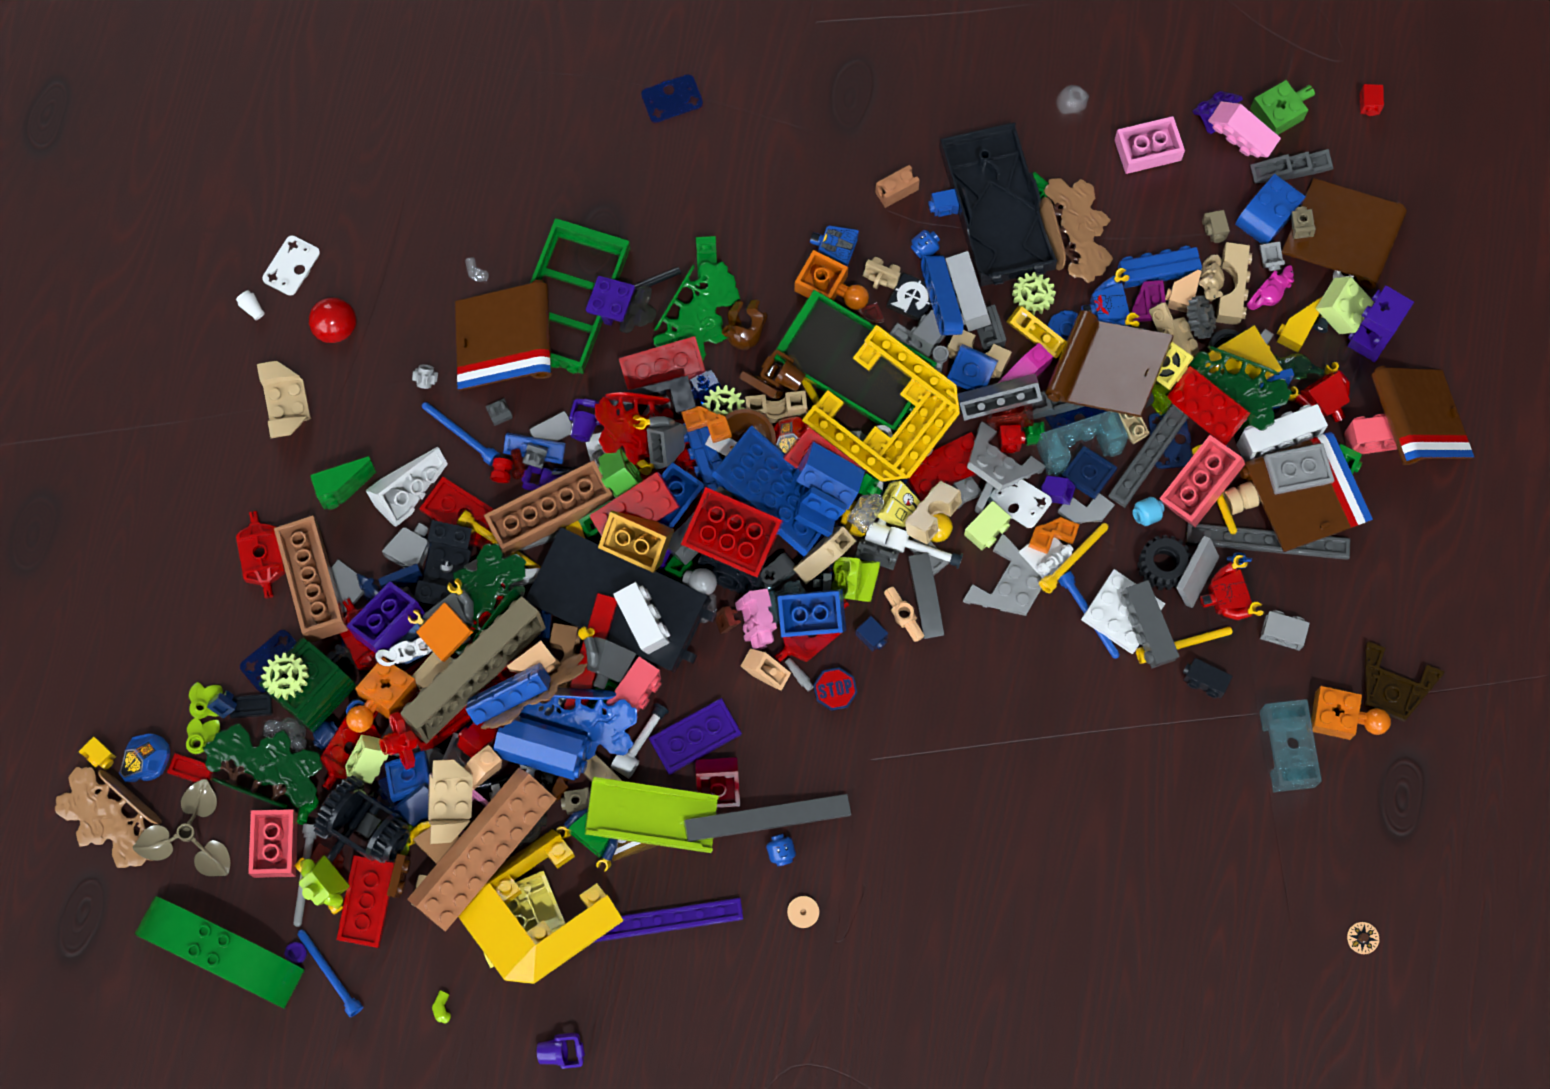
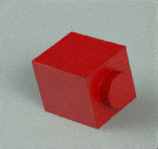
(1371, 99)

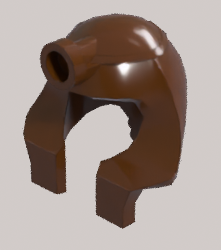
(737, 334)

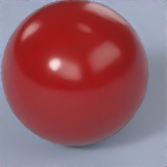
(332, 320)

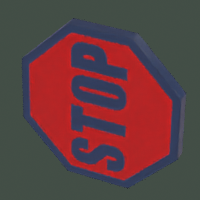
(835, 689)

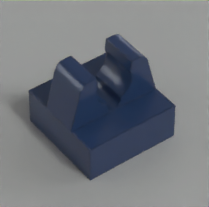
(222, 704)

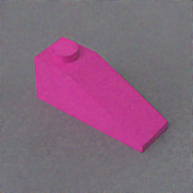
(1032, 362)

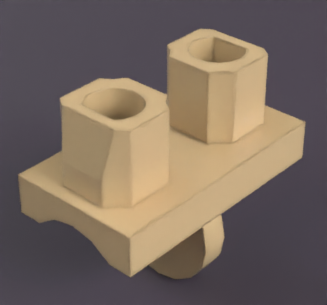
(880, 274)

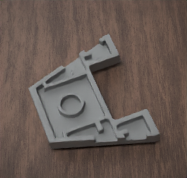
(996, 466)
(1015, 589)

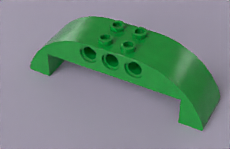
(219, 951)

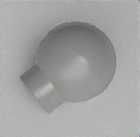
(701, 580)

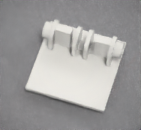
(1048, 563)

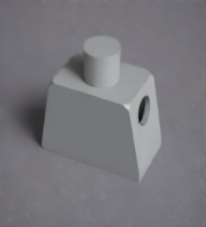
(408, 547)

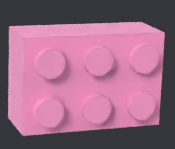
(1244, 129)
(1149, 145)

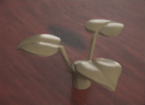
(155, 840)

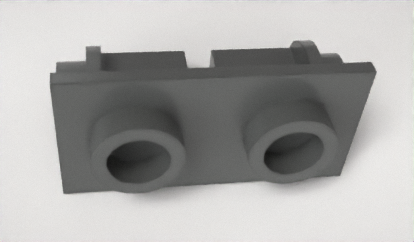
(873, 552)

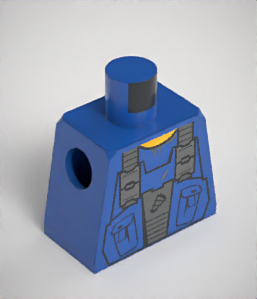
(836, 243)

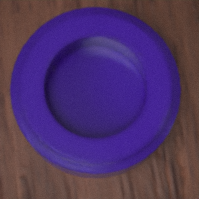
(295, 953)

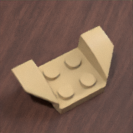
(284, 398)
(448, 800)

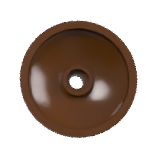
(743, 418)

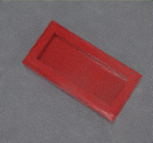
(189, 769)

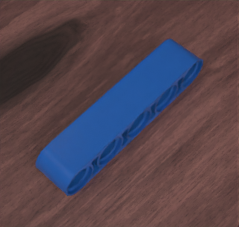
(942, 295)

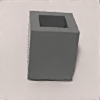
(368, 826)

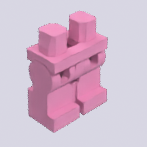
(757, 618)

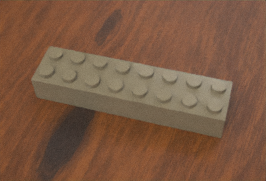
(473, 669)

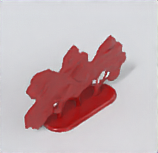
(619, 428)

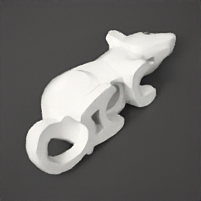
(403, 652)

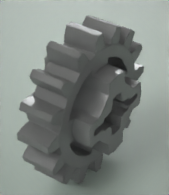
(1201, 317)

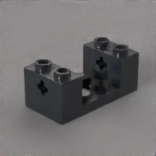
(678, 389)
(448, 544)

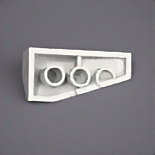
(402, 489)

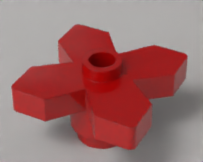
(399, 741)

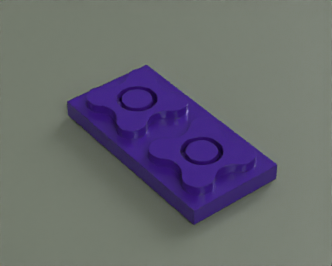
(695, 736)

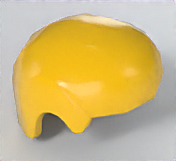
(945, 528)

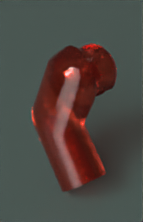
(518, 463)

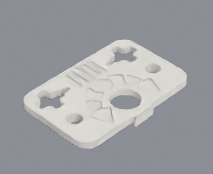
(286, 262)
(1024, 497)

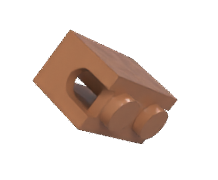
(897, 186)

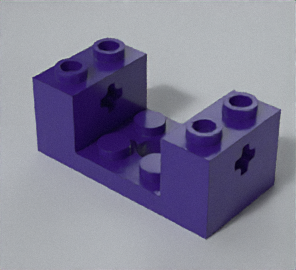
(1379, 323)

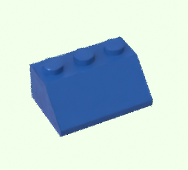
(829, 474)
(684, 489)

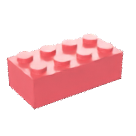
(1202, 481)

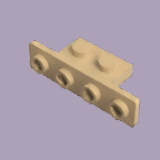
(1178, 328)

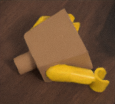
(421, 836)

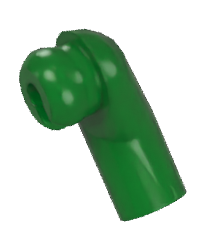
(1041, 184)
(305, 810)

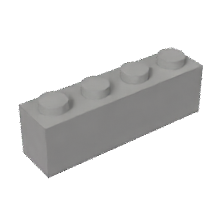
(968, 291)

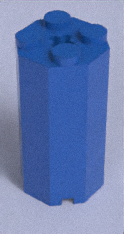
(543, 747)

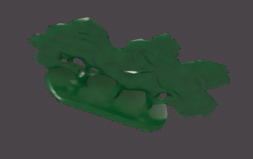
(1243, 388)
(485, 585)

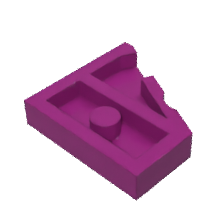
(1150, 295)

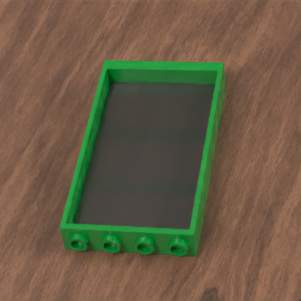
(823, 348)

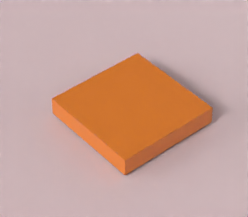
(444, 632)

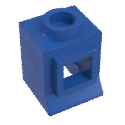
(944, 203)

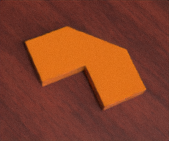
(702, 417)
(1058, 528)

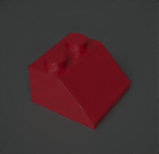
(720, 779)

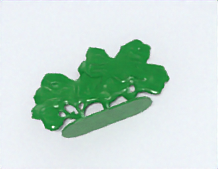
(699, 315)

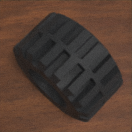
(1165, 546)

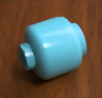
(1148, 511)

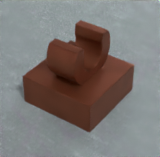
(725, 619)

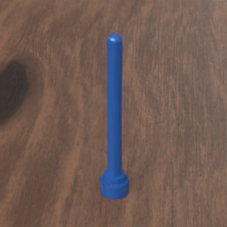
(487, 453)
(1067, 580)
(351, 1005)

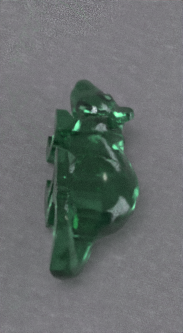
(1300, 365)

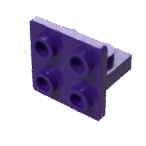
(1206, 108)
(610, 299)

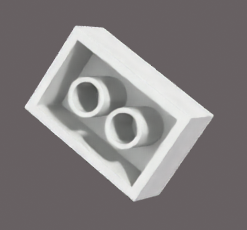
(642, 617)

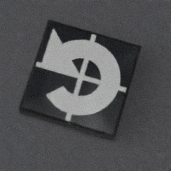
(910, 297)

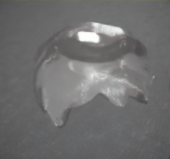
(1072, 99)

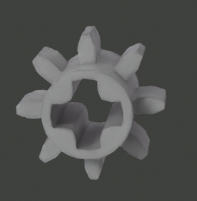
(425, 376)

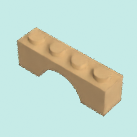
(1234, 261)

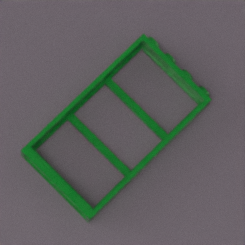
(588, 238)

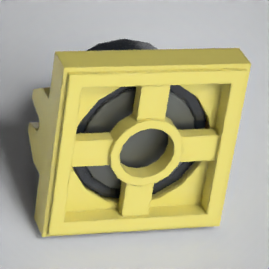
(1174, 366)

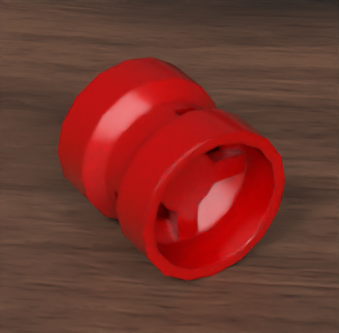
(501, 470)

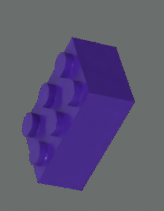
(385, 619)

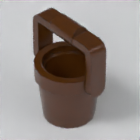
(788, 376)

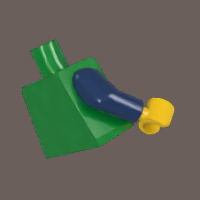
(598, 845)

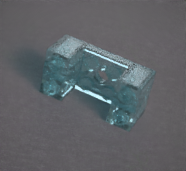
(1054, 443)
(1293, 767)

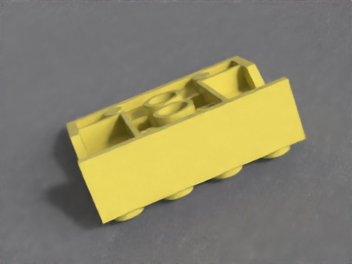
(535, 905)

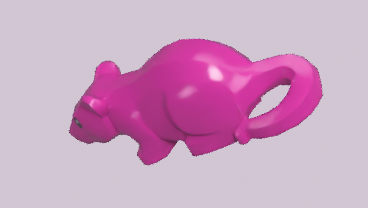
(1272, 289)

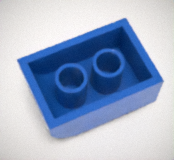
(1270, 210)
(812, 613)

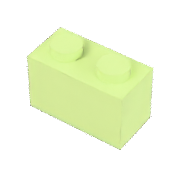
(988, 526)
(366, 759)

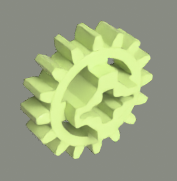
(1042, 297)
(715, 396)
(279, 682)

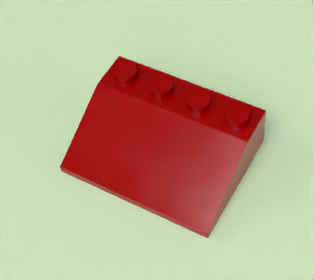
(732, 532)

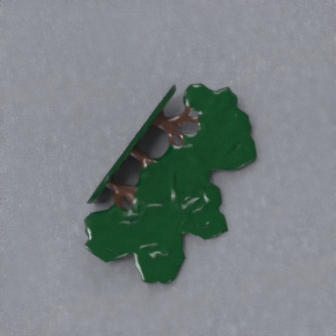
(267, 763)

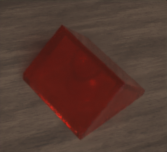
(1016, 416)

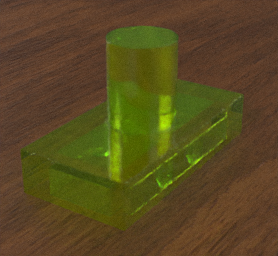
(1161, 401)

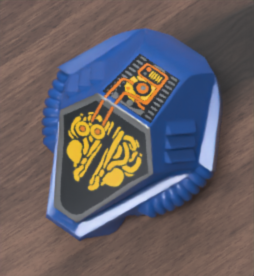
(145, 758)

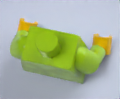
(322, 883)

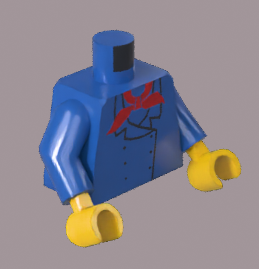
(1110, 302)

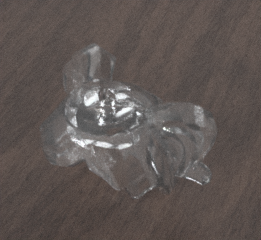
(292, 727)

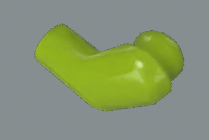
(439, 1008)

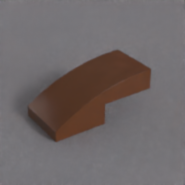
(559, 788)

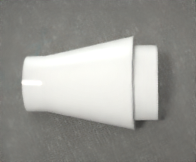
(249, 303)

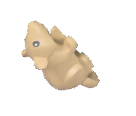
(1212, 277)

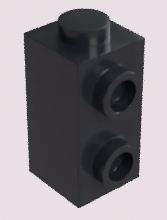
(1206, 678)

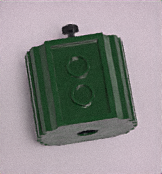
(325, 688)

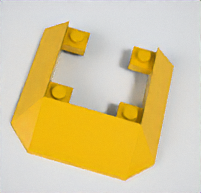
(933, 414)
(534, 953)

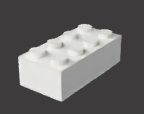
(1285, 431)

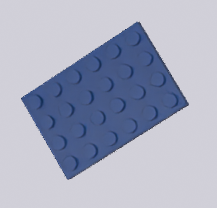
(764, 480)

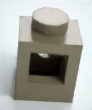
(1216, 226)
(1300, 228)
(582, 794)

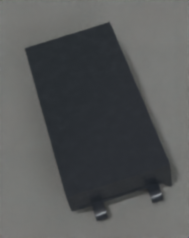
(997, 204)
(580, 570)

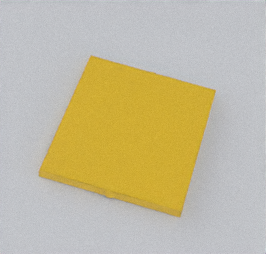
(1248, 346)

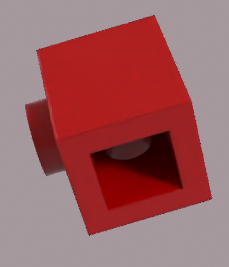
(1011, 438)

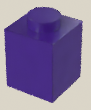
(1059, 489)

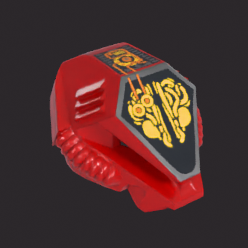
(787, 432)

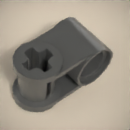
(779, 569)

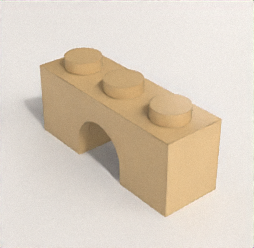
(996, 351)
(790, 406)
(941, 499)

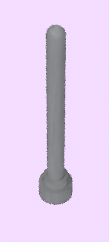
(309, 836)

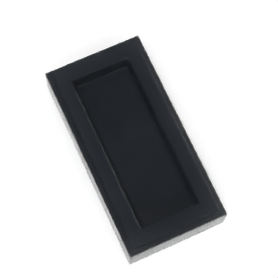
(252, 706)

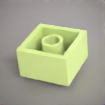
(1344, 305)

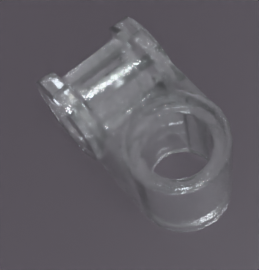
(865, 512)

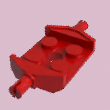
(262, 569)
(804, 646)
(362, 655)
(335, 757)

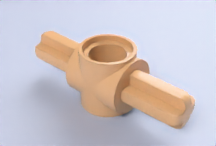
(900, 605)

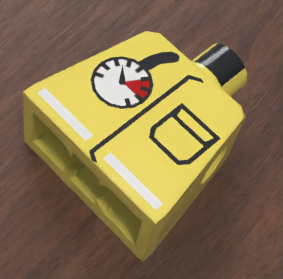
(898, 504)

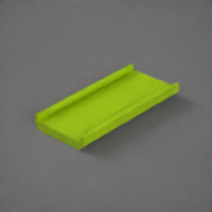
(646, 813)

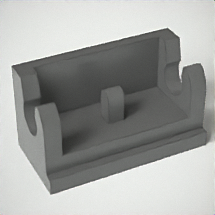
(992, 333)

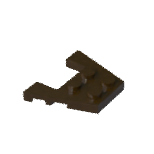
(1392, 692)

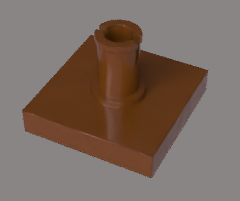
(762, 385)

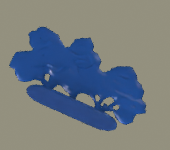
(599, 728)

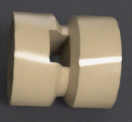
(1243, 497)

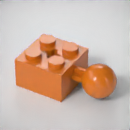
(834, 275)
(383, 690)
(1348, 707)

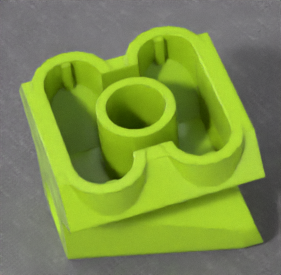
(855, 578)

